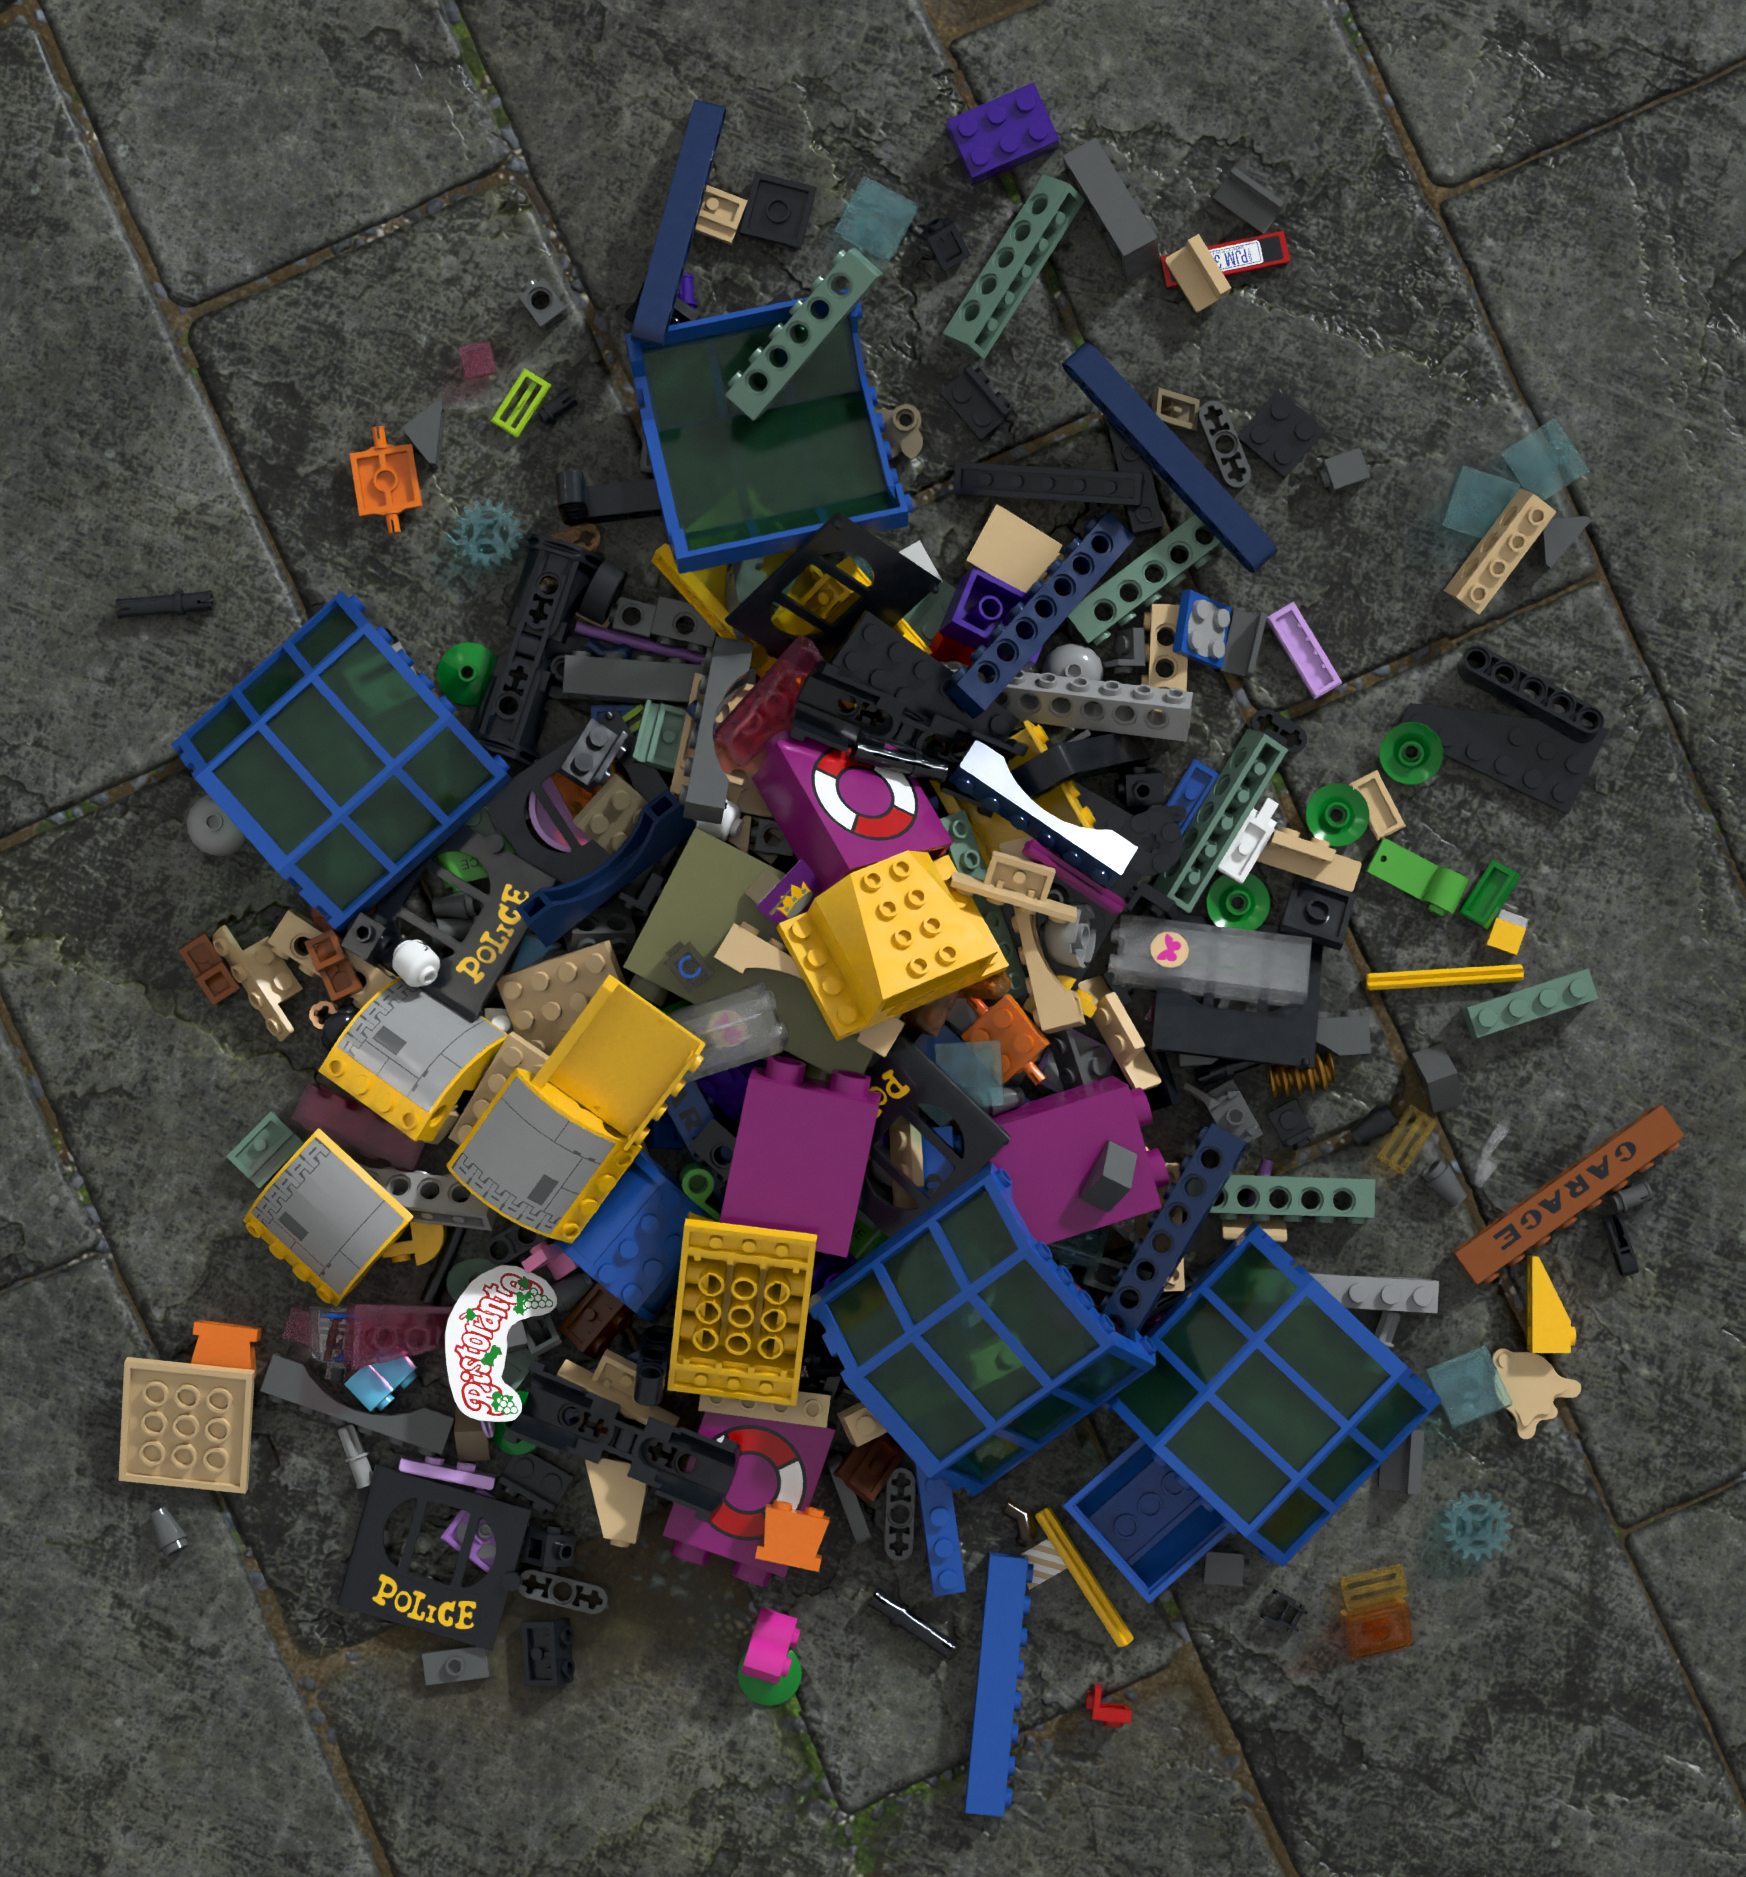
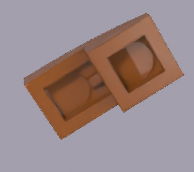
(334, 966)
(209, 968)

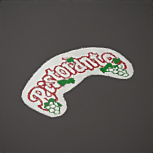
(478, 1339)

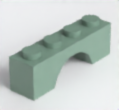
(1530, 1003)

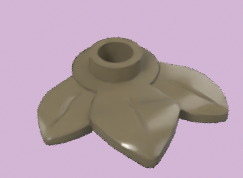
(900, 437)

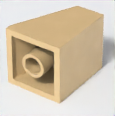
(1013, 550)
(617, 1499)

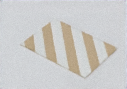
(1046, 1562)

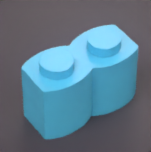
(378, 1381)

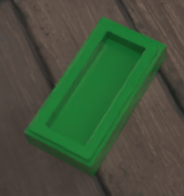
(1489, 894)

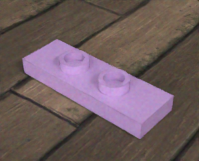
(1303, 650)
(462, 1473)

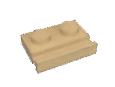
(720, 215)

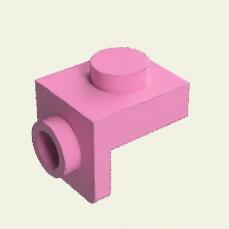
(550, 1255)

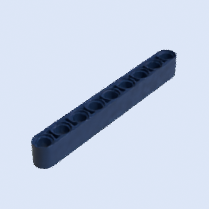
(678, 224)
(1169, 457)

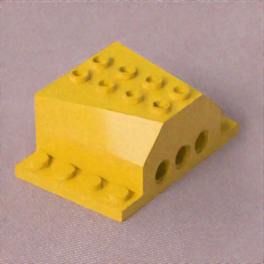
(889, 942)
(741, 1311)

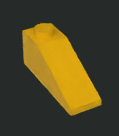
(1547, 1320)

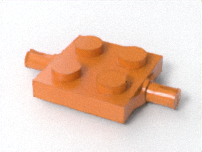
(386, 480)
(1017, 1032)

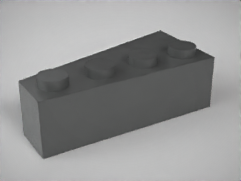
(1114, 208)

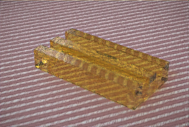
(1421, 1116)
(1400, 1580)

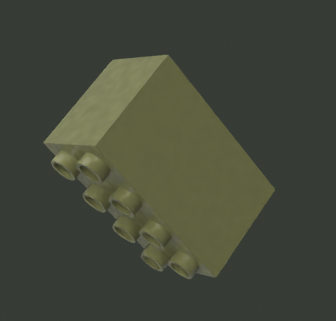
(700, 907)

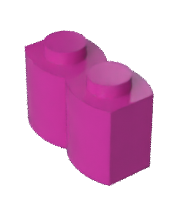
(770, 1645)

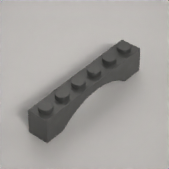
(708, 784)
(1338, 1035)
(297, 1383)

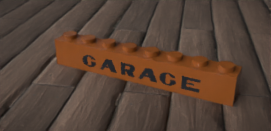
(1567, 1194)

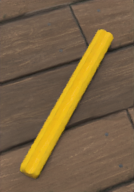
(1444, 977)
(1084, 1577)

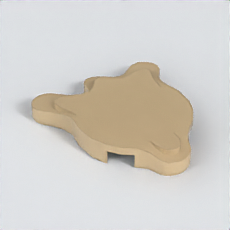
(1532, 1388)

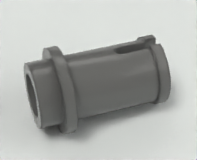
(1631, 1197)

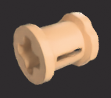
(321, 1006)

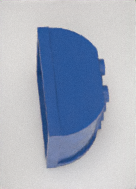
(637, 1237)
(1145, 1520)

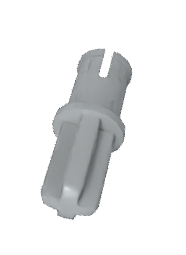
(1387, 1327)
(356, 1455)

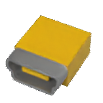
(1507, 932)

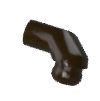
(1025, 1523)

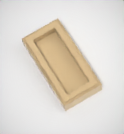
(1383, 814)

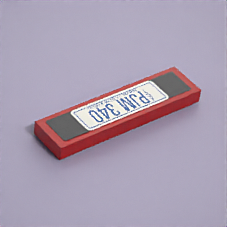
(1242, 256)

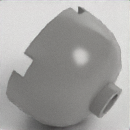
(1074, 661)
(212, 829)
(1070, 942)

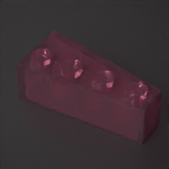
(768, 704)
(357, 1125)
(392, 1331)

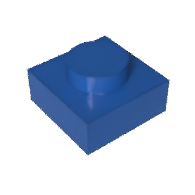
(664, 1134)

